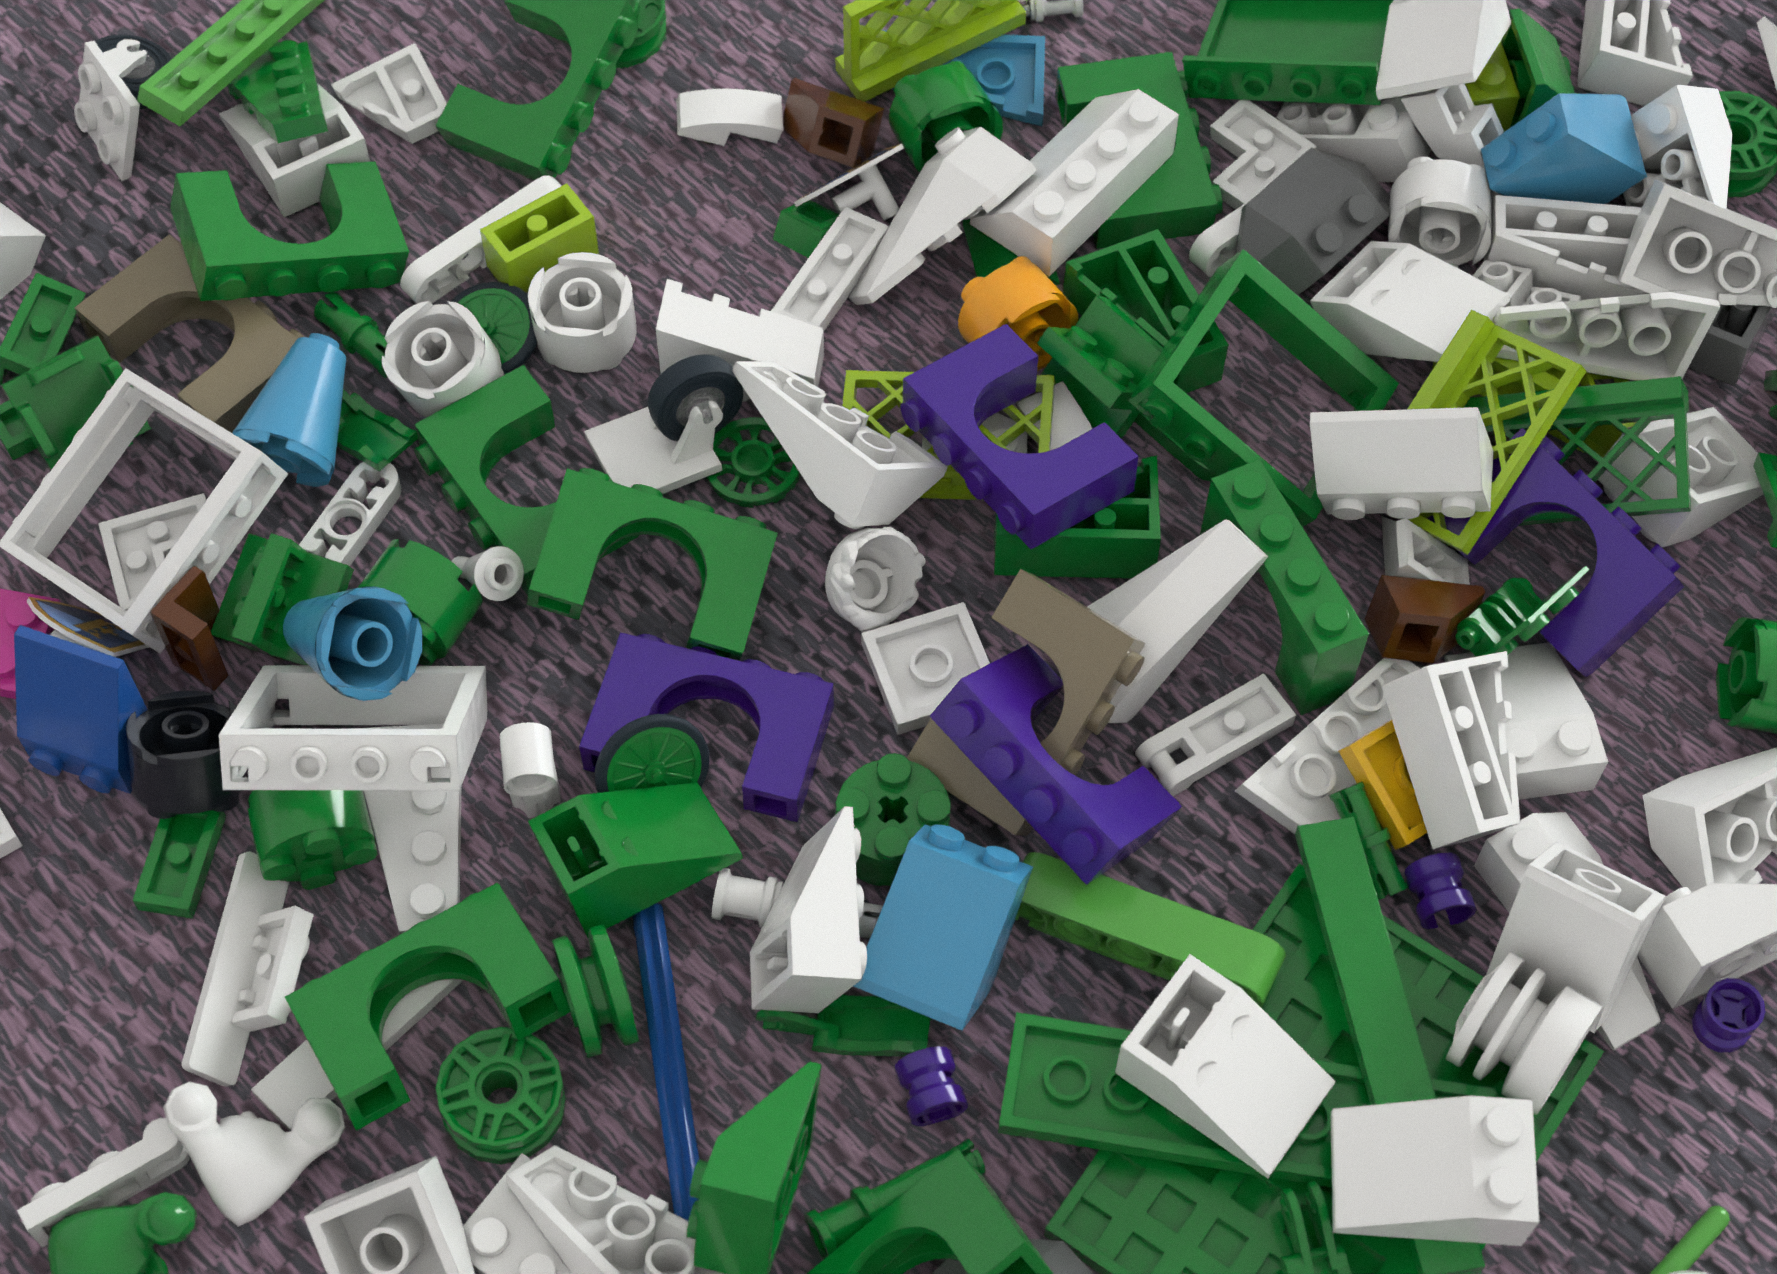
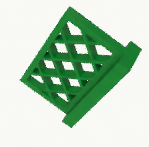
(1613, 405)

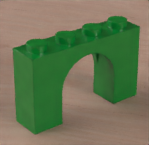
(539, 135)
(1180, 193)
(238, 261)
(467, 443)
(598, 513)
(1317, 622)
(471, 942)
(940, 1217)

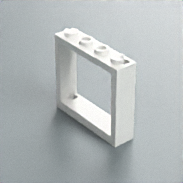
(89, 459)
(354, 756)

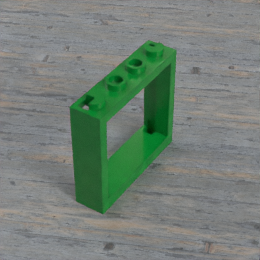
(1295, 328)

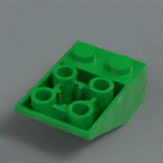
(631, 848)

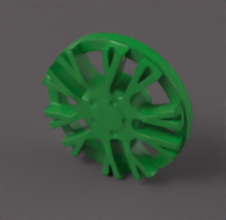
(751, 464)

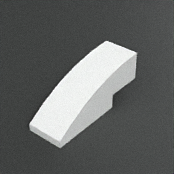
(1453, 123)

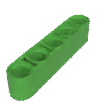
(1144, 927)

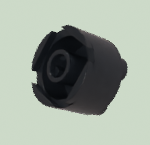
(178, 755)

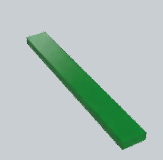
(1373, 995)

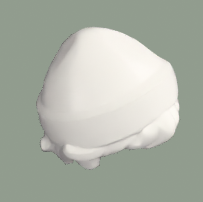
(873, 577)

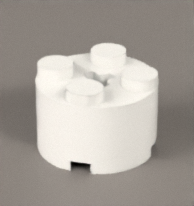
(1442, 209)
(582, 313)
(438, 355)

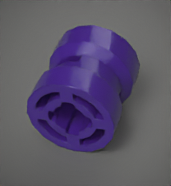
(1439, 888)
(1736, 1005)
(931, 1086)

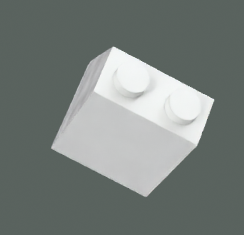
(1577, 926)

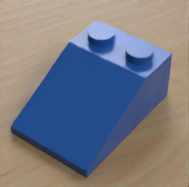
(74, 709)

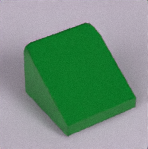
(803, 226)

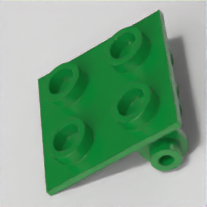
(1511, 612)

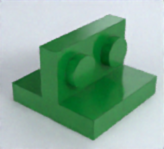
(1101, 362)
(265, 586)

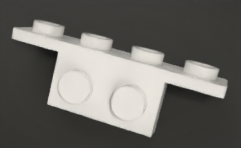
(248, 972)

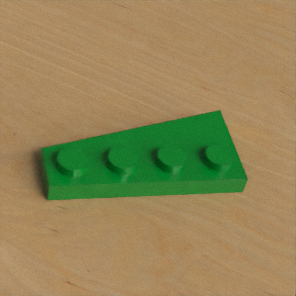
(282, 92)

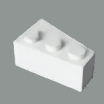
(1630, 50)
(700, 326)

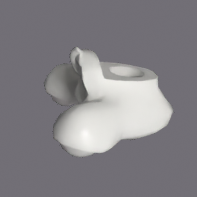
(247, 1158)

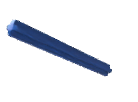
(667, 1055)

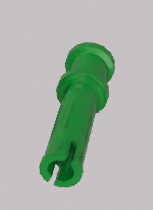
(844, 1219)

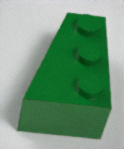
(1153, 292)
(1108, 544)

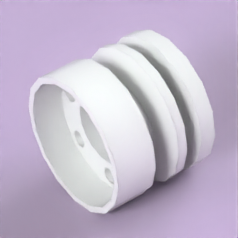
(1522, 1031)

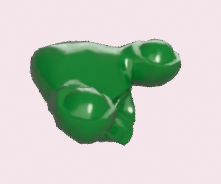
(120, 1237)

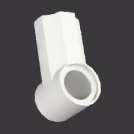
(529, 768)

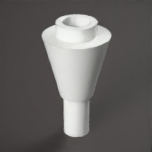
(494, 572)

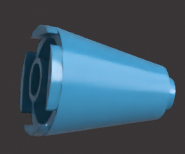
(300, 410)
(357, 640)

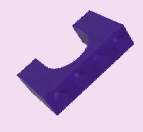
(1029, 492)
(1627, 580)
(786, 707)
(1081, 821)

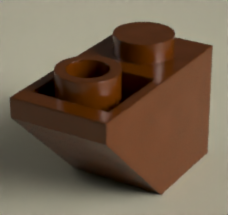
(831, 123)
(1419, 616)

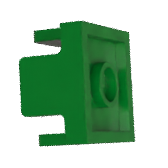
(62, 395)

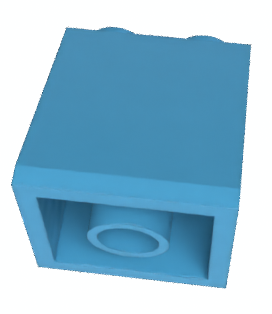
(1568, 151)
(944, 925)

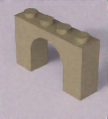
(161, 292)
(1093, 664)

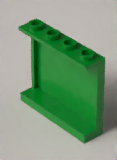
(1291, 51)

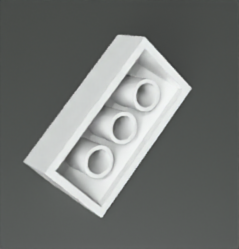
(1083, 177)

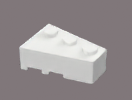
(1564, 243)
(1455, 746)

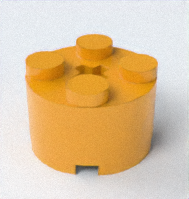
(1018, 297)

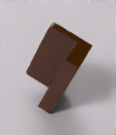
(185, 626)

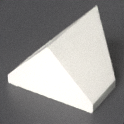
(1418, 555)

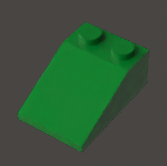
(753, 1179)

